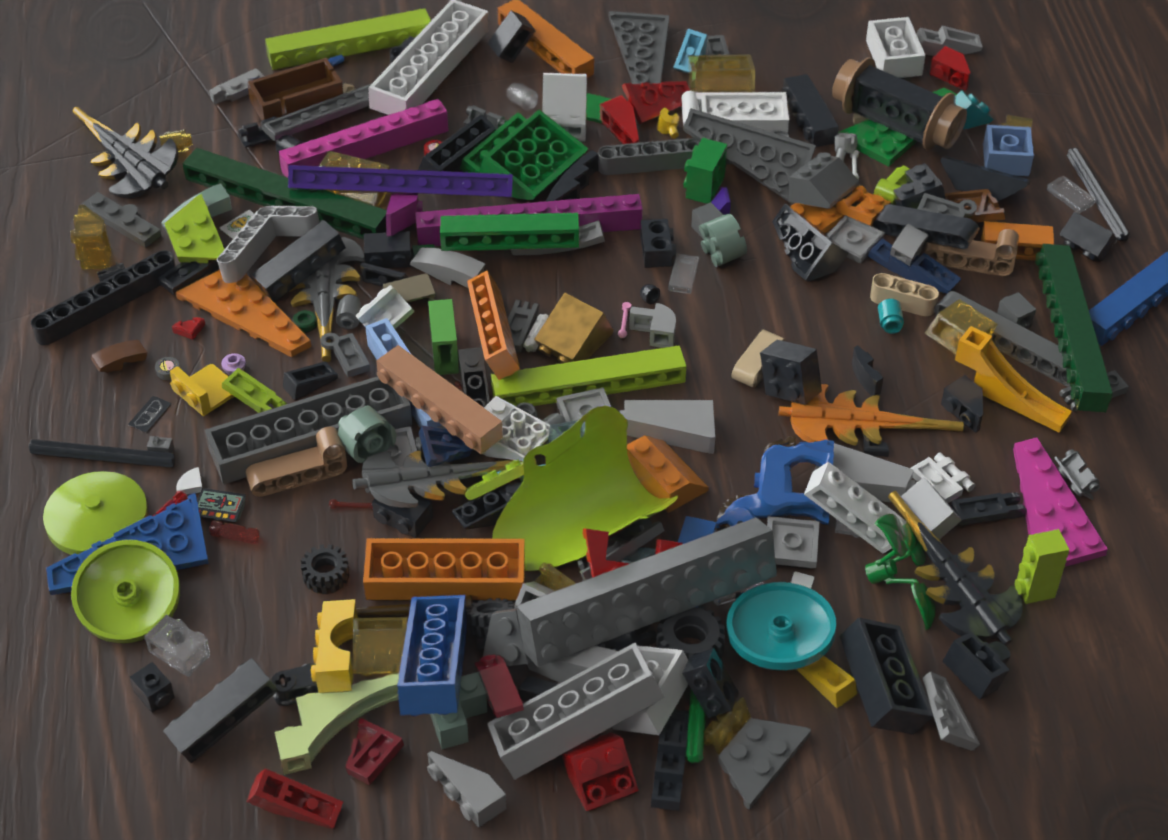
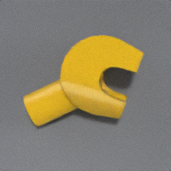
(668, 124)

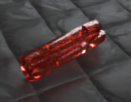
(234, 532)

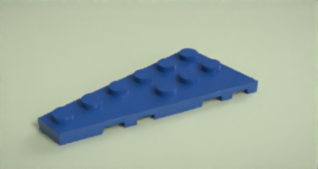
(173, 531)

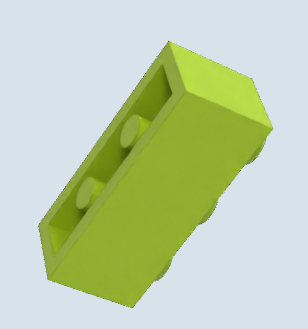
(1042, 566)

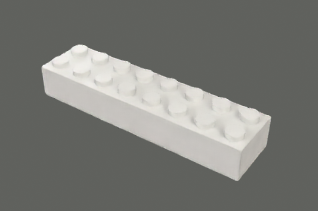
(429, 58)

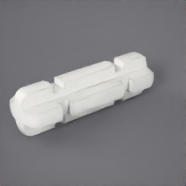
(530, 344)

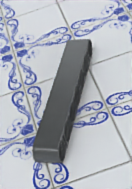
(1017, 341)

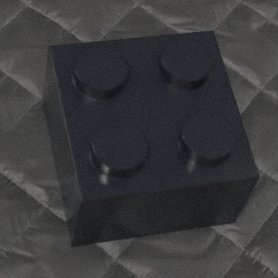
(791, 371)

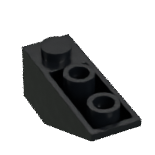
(473, 375)
(487, 508)

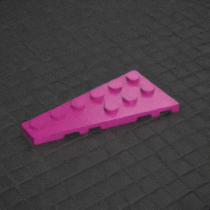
(1053, 505)

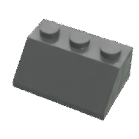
(821, 182)

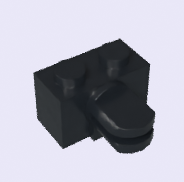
(978, 663)

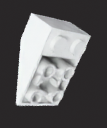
(566, 101)
(520, 431)

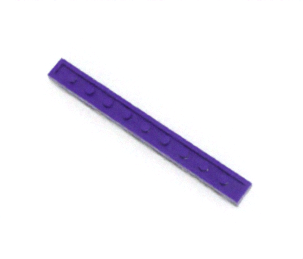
(400, 181)

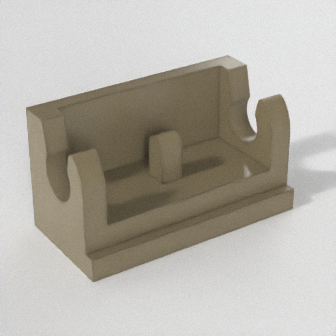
(414, 288)

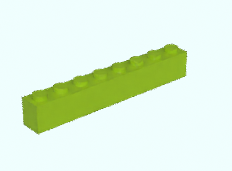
(345, 39)
(612, 373)

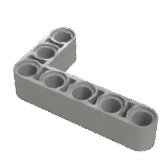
(259, 233)

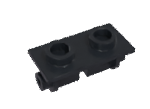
(253, 134)

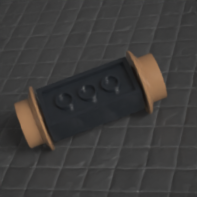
(899, 104)

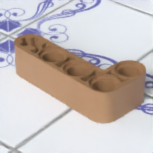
(980, 256)
(299, 467)

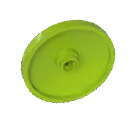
(92, 510)
(125, 590)

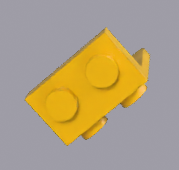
(202, 389)

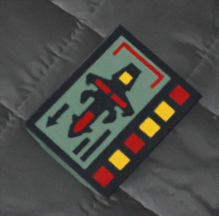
(220, 504)

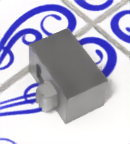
(160, 444)

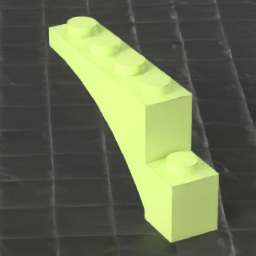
(325, 715)

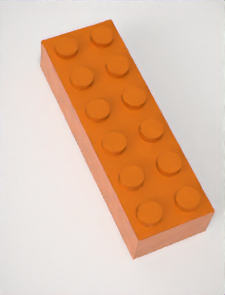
(444, 568)

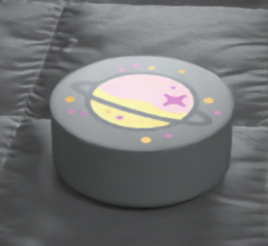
(164, 366)

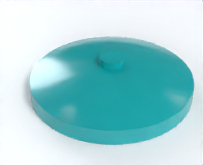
(781, 626)

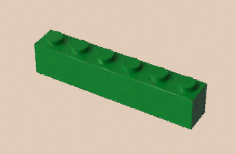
(509, 231)

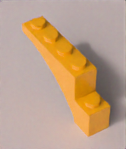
(1004, 384)

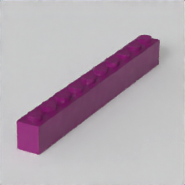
(613, 212)

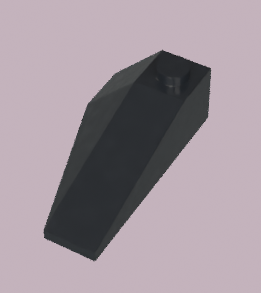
(808, 247)

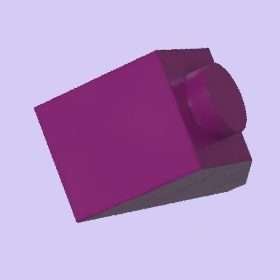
(402, 211)

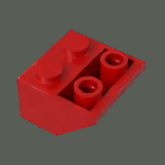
(600, 771)

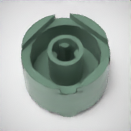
(722, 240)
(365, 433)

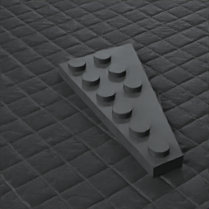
(642, 43)

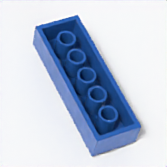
(433, 656)

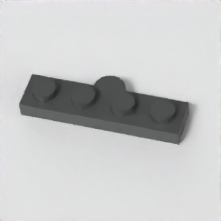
(123, 219)

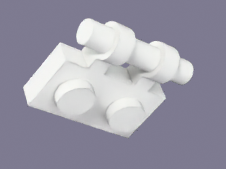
(936, 474)

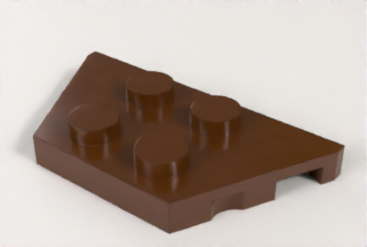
(986, 205)

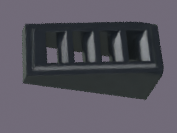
(300, 381)

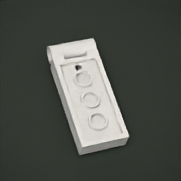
(756, 109)

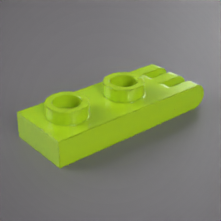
(494, 480)

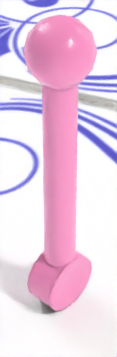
(626, 306)

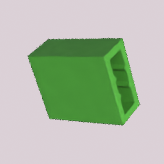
(443, 336)

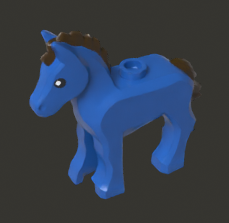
(775, 485)

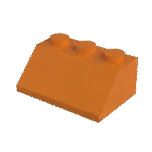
(664, 471)

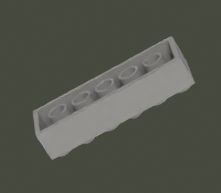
(575, 711)

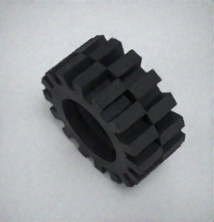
(322, 557)
(480, 614)

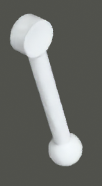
(854, 156)

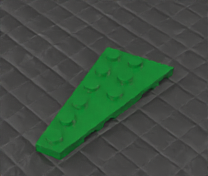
(882, 142)

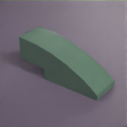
(215, 198)

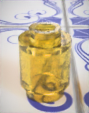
(180, 137)

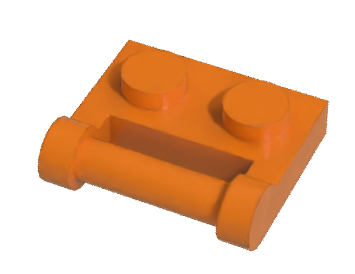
(865, 211)

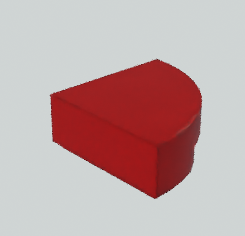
(189, 328)

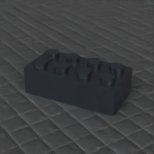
(886, 676)

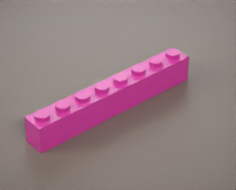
(371, 137)

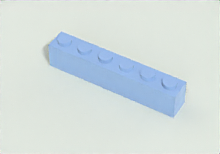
(382, 339)

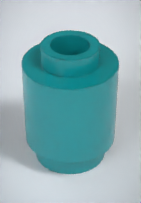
(890, 315)

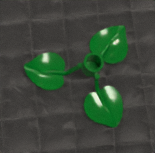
(881, 570)

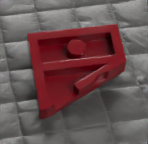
(371, 751)

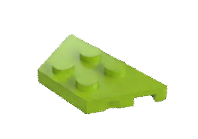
(194, 233)

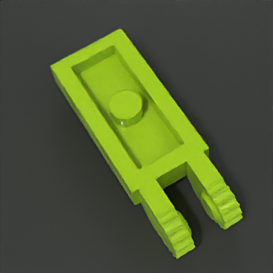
(251, 391)

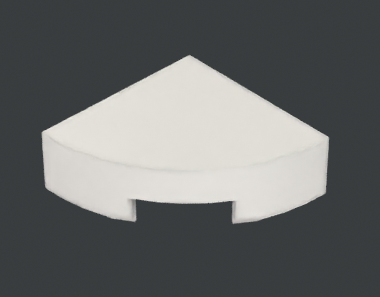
(190, 482)

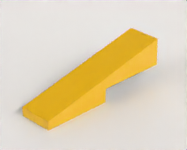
(830, 681)

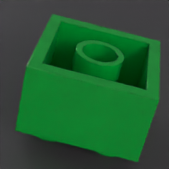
(705, 170)

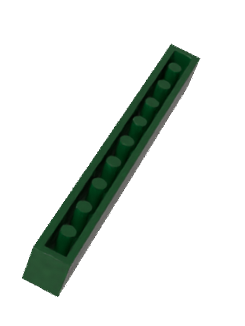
(272, 190)
(1074, 329)

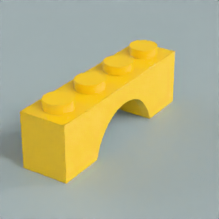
(333, 665)

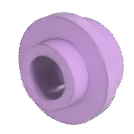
(232, 362)

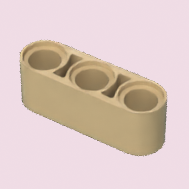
(912, 295)
(749, 367)

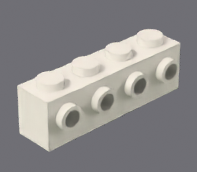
(849, 504)

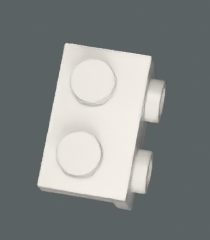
(386, 305)

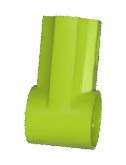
(895, 180)

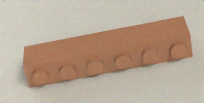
(439, 399)

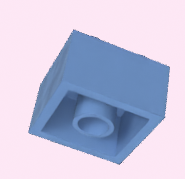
(1008, 149)

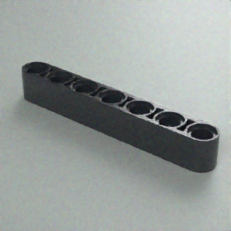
(101, 298)

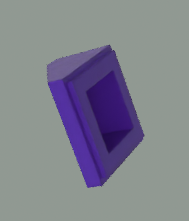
(722, 201)

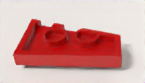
(651, 98)

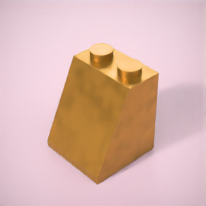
(573, 331)

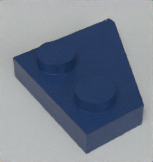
(441, 446)

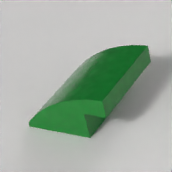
(530, 149)

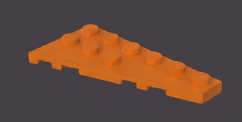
(246, 308)

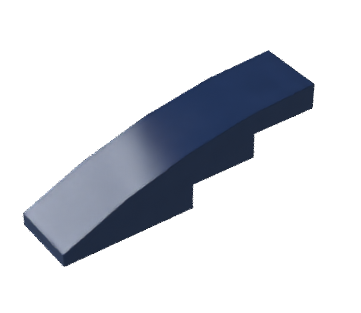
(922, 269)

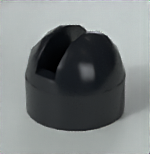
(650, 293)

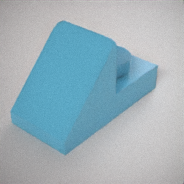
(693, 44)

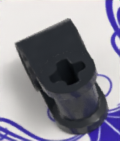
(297, 684)

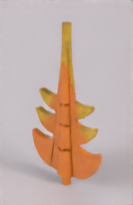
(844, 417)

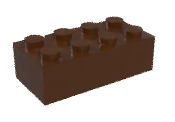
(294, 89)

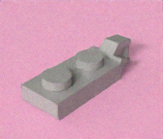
(234, 88)

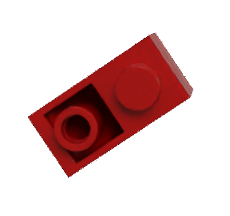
(951, 67)

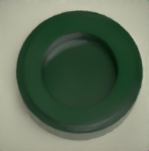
(305, 321)

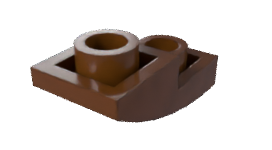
(114, 356)

